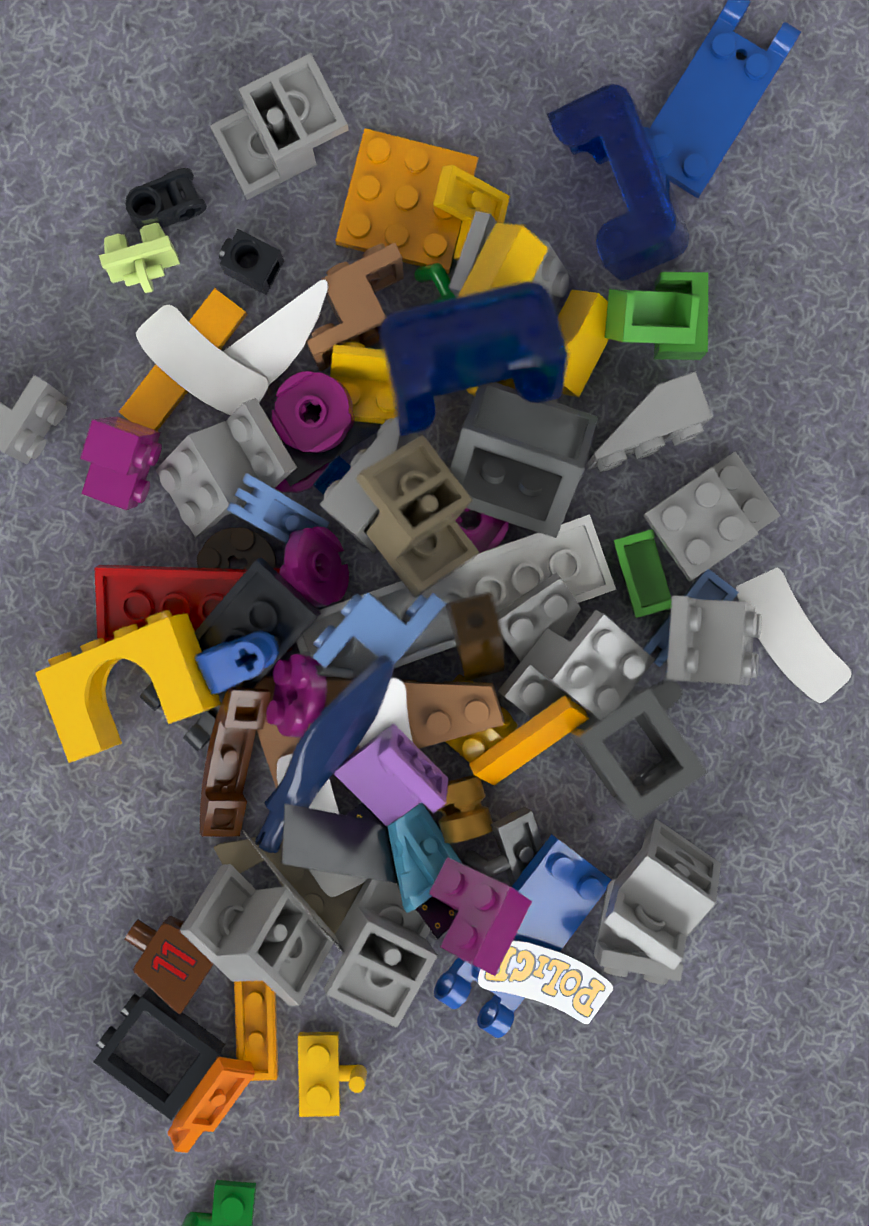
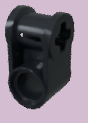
(167, 199)

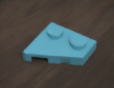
(417, 855)

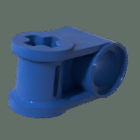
(234, 662)

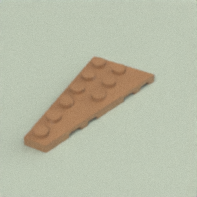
(434, 714)

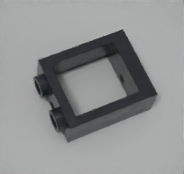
(181, 1025)

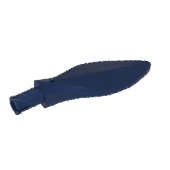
(326, 747)

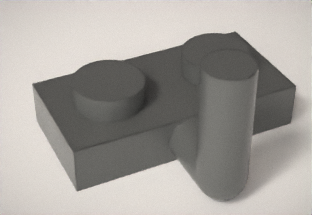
(517, 842)

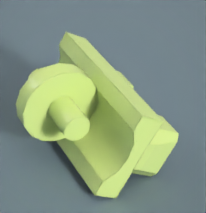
(141, 261)

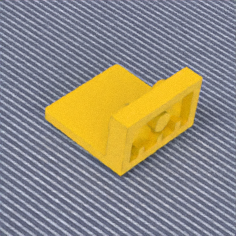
(366, 380)

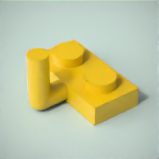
(322, 1074)

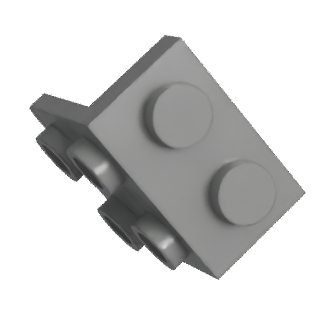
(621, 955)

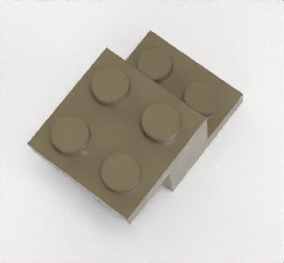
(418, 515)

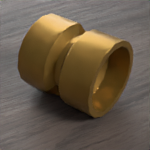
(463, 812)

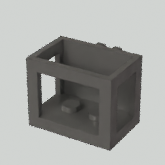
(522, 457)
(654, 782)

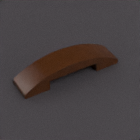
(228, 761)

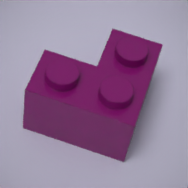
(119, 461)
(485, 918)

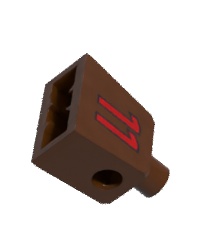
(169, 961)

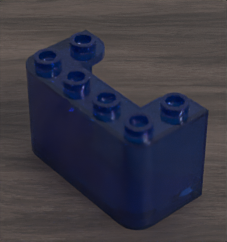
(614, 130)

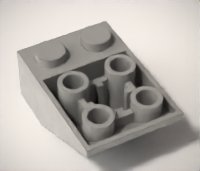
(668, 413)
(346, 498)

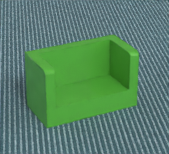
(689, 283)
(652, 316)
(643, 573)

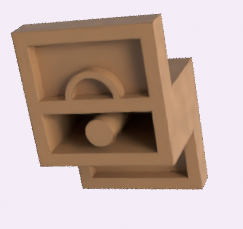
(354, 302)

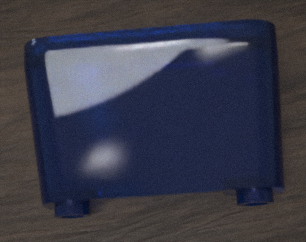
(470, 345)

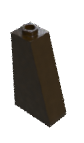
(477, 635)

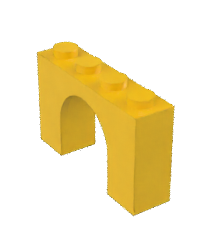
(514, 257)
(77, 684)

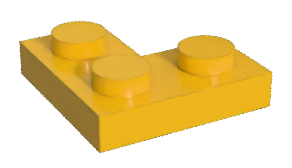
(463, 196)

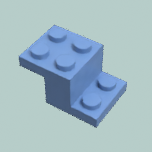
(376, 627)

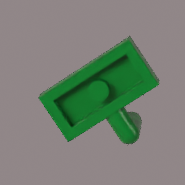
(231, 1206)

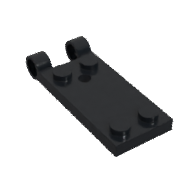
(255, 603)

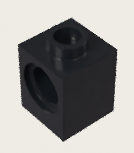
(259, 276)

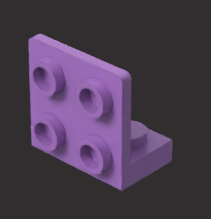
(393, 776)

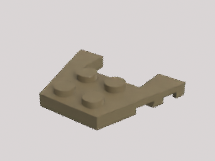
(331, 910)

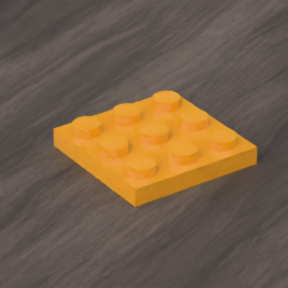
(395, 197)

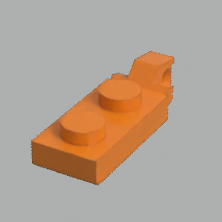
(210, 1101)

